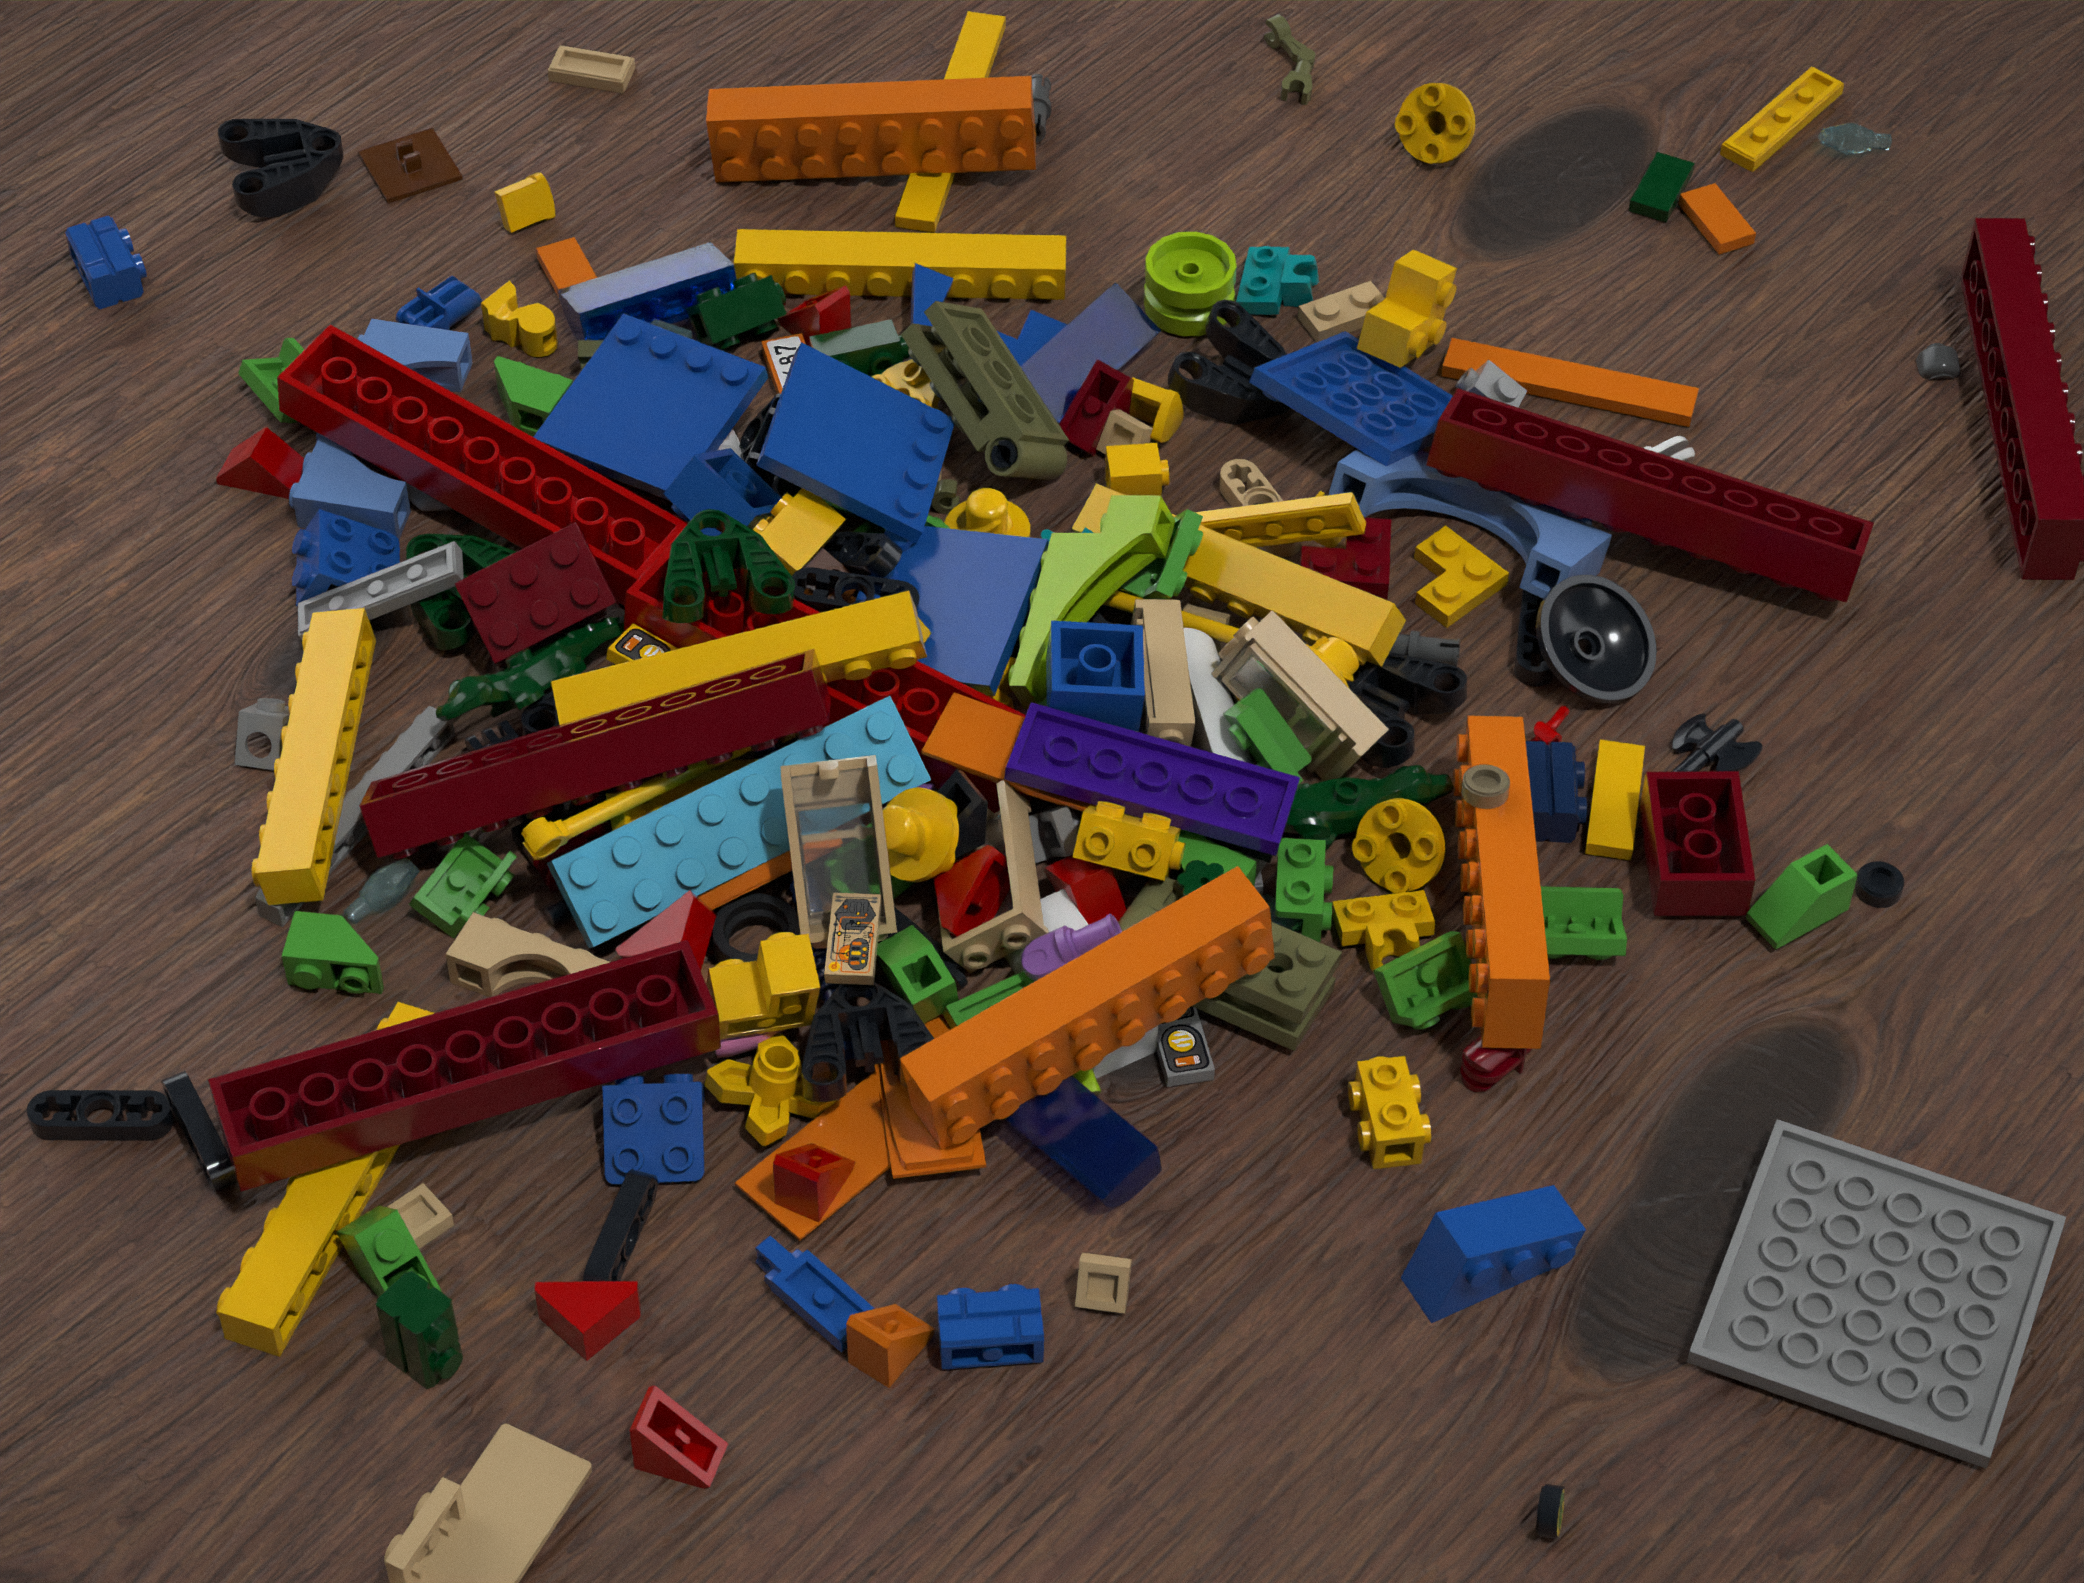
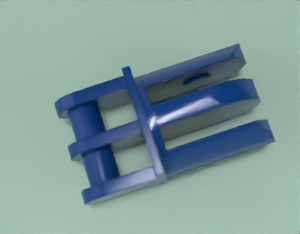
(441, 305)

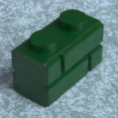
(419, 1330)

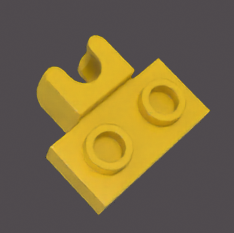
(1384, 923)

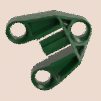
(760, 572)
(445, 614)

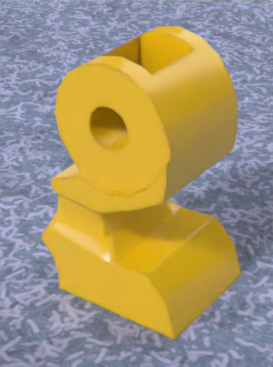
(529, 325)

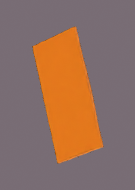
(981, 742)
(848, 1128)
(908, 1141)

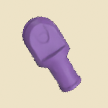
(1064, 945)

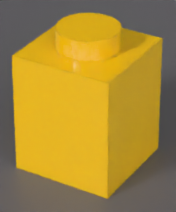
(1136, 469)

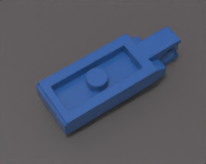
(810, 1290)

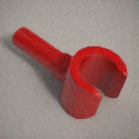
(1547, 731)

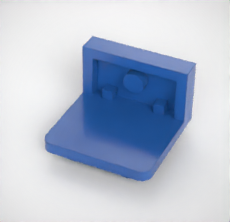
(339, 552)
(654, 1128)

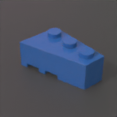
(1490, 1248)

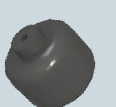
(1938, 362)

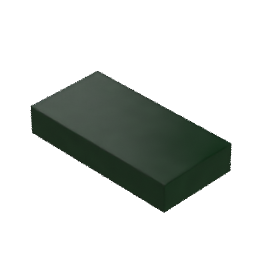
(1661, 187)

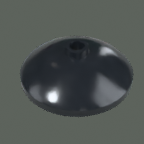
(1609, 629)

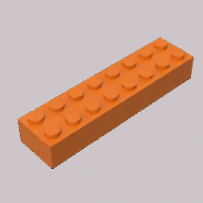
(872, 129)
(1503, 891)
(1089, 1008)

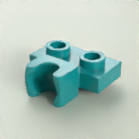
(1275, 276)

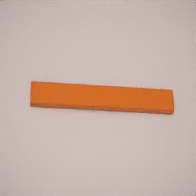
(1578, 382)

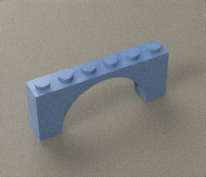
(334, 477)
(1545, 538)

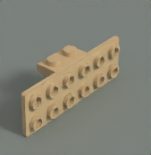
(494, 1519)

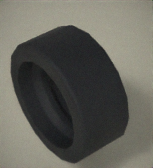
(750, 911)

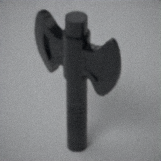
(1713, 746)

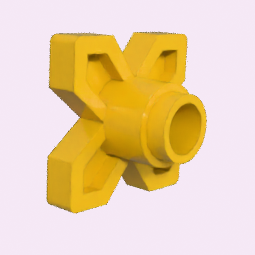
(769, 1086)

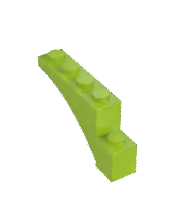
(1081, 574)

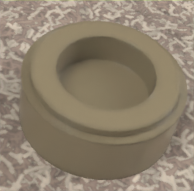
(1485, 786)

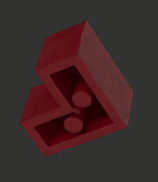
(1362, 561)

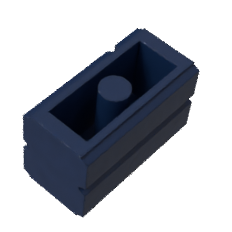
(1554, 790)

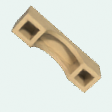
(496, 956)

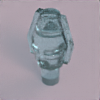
(1853, 139)
(382, 889)

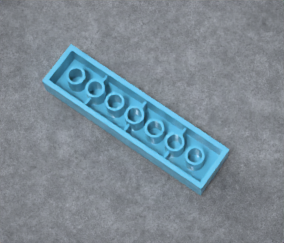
(719, 827)

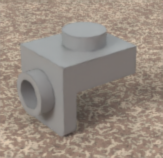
(1493, 384)
(1054, 832)

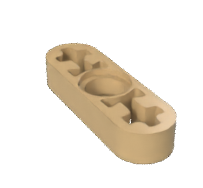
(1257, 491)

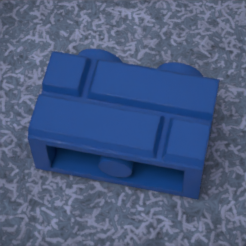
(106, 261)
(990, 1327)

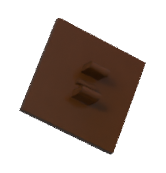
(410, 165)

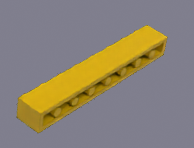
(884, 262)
(1262, 582)
(846, 642)
(315, 758)
(301, 1242)

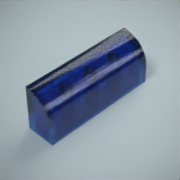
(646, 291)
(1106, 330)
(1089, 1141)

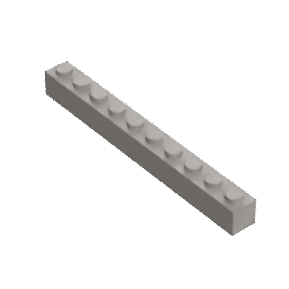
(410, 751)

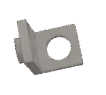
(266, 717)

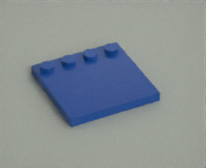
(1356, 397)
(650, 405)
(857, 443)
(971, 598)

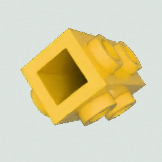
(1129, 842)
(1389, 1112)

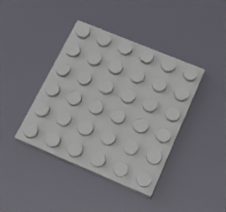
(1879, 1292)

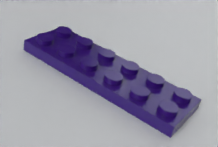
(1154, 776)

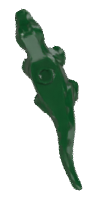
(529, 672)
(1339, 804)

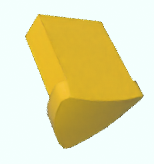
(525, 202)
(1158, 407)

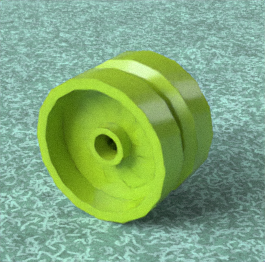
(1185, 280)

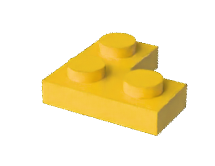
(1463, 578)

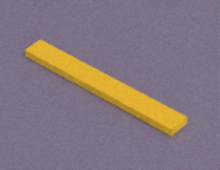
(972, 58)

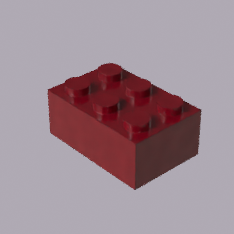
(537, 594)
(1697, 843)

